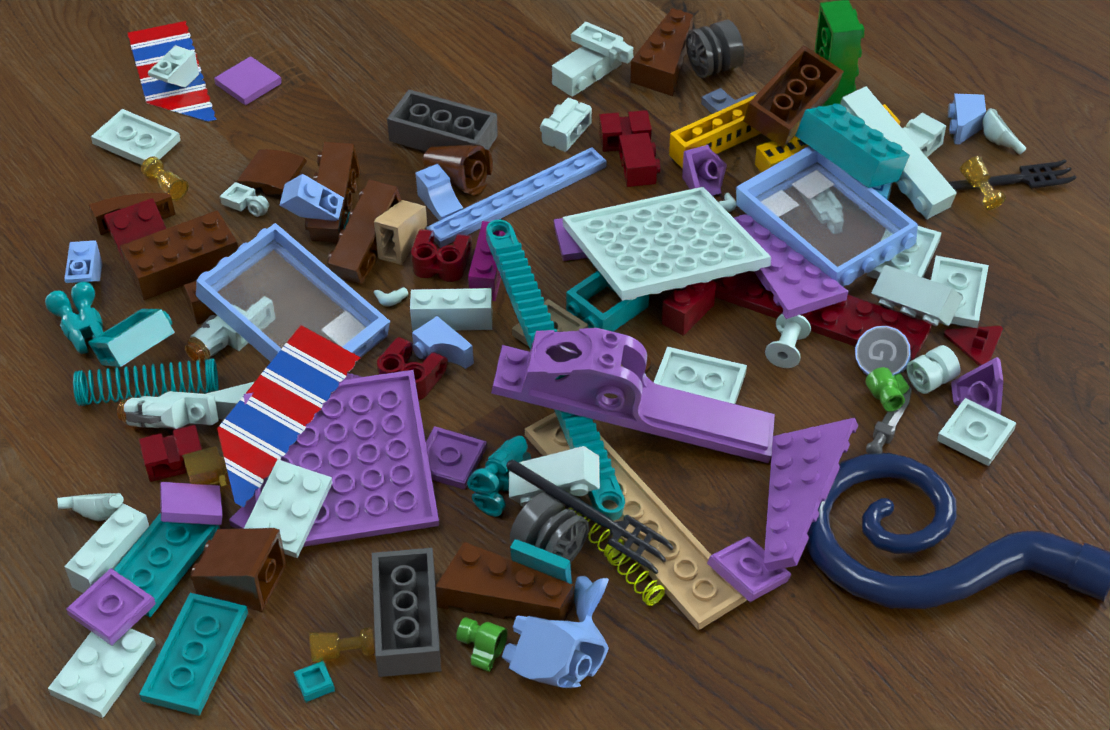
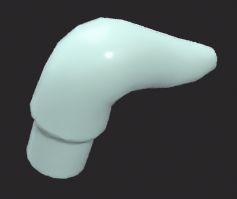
(729, 203)
(391, 298)

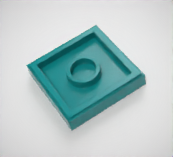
(541, 560)

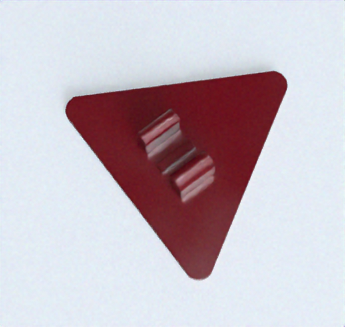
(976, 342)

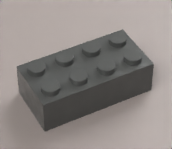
(431, 121)
(405, 612)

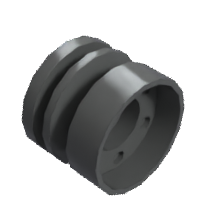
(715, 48)
(550, 527)

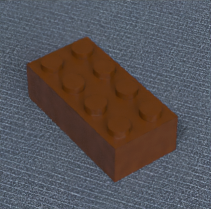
(799, 85)
(178, 254)

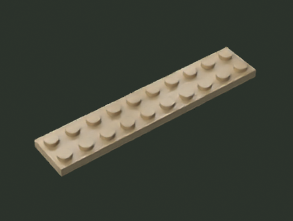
(685, 574)

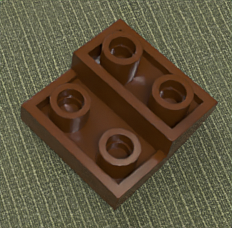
(272, 170)

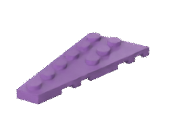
(791, 277)
(800, 478)

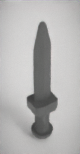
(885, 430)

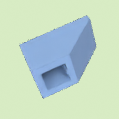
(966, 115)
(311, 199)
(83, 262)

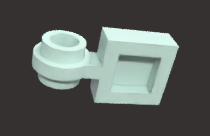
(241, 196)

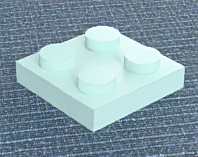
(976, 431)

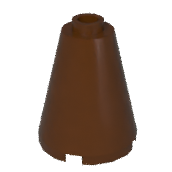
(463, 164)

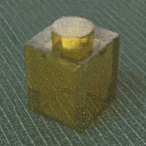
(206, 467)

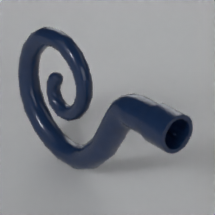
(1077, 565)

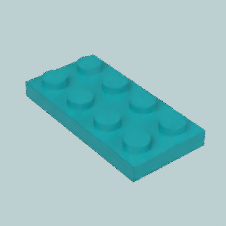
(164, 556)
(194, 654)

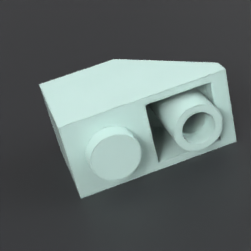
(176, 67)

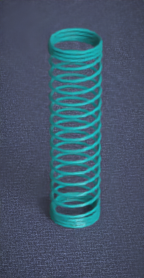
(80, 383)

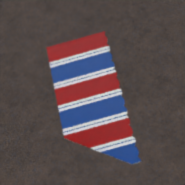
(148, 49)
(280, 408)

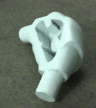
(999, 132)
(93, 506)

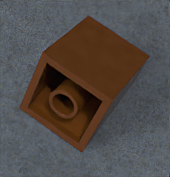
(241, 566)

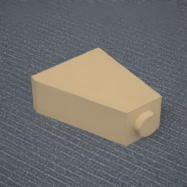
(398, 230)

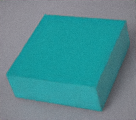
(314, 681)

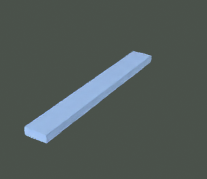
(517, 196)

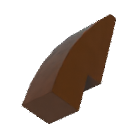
(99, 209)

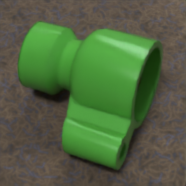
(887, 388)
(487, 639)

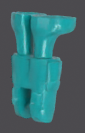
(76, 326)
(495, 476)

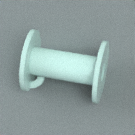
(783, 352)

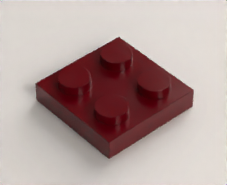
(134, 223)

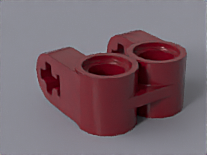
(447, 261)
(425, 373)

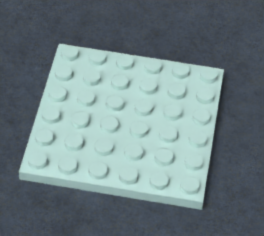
(665, 243)

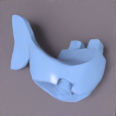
(561, 650)

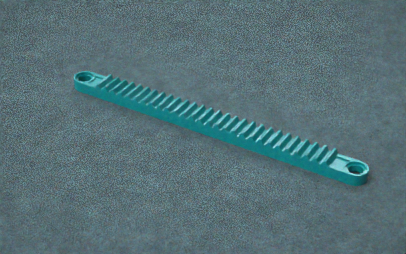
(535, 317)

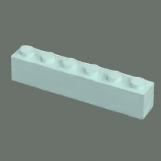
(920, 178)

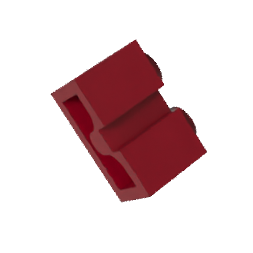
(612, 126)
(638, 159)
(688, 306)
(165, 455)

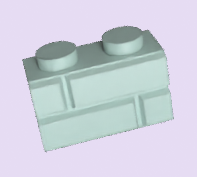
(566, 124)

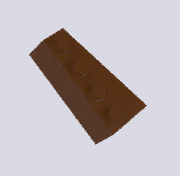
(663, 54)
(337, 172)
(357, 242)
(501, 587)

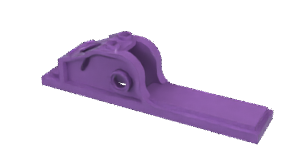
(640, 405)

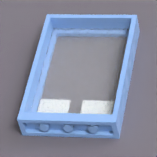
(827, 215)
(277, 287)

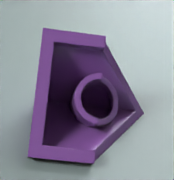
(703, 169)
(981, 386)

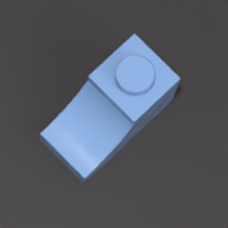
(436, 192)
(443, 340)

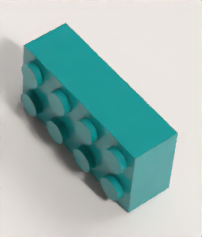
(852, 145)

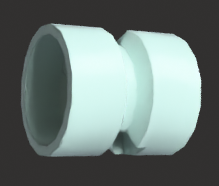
(933, 369)

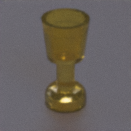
(978, 176)
(167, 180)
(328, 645)

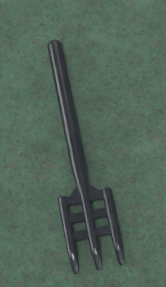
(1025, 177)
(616, 529)

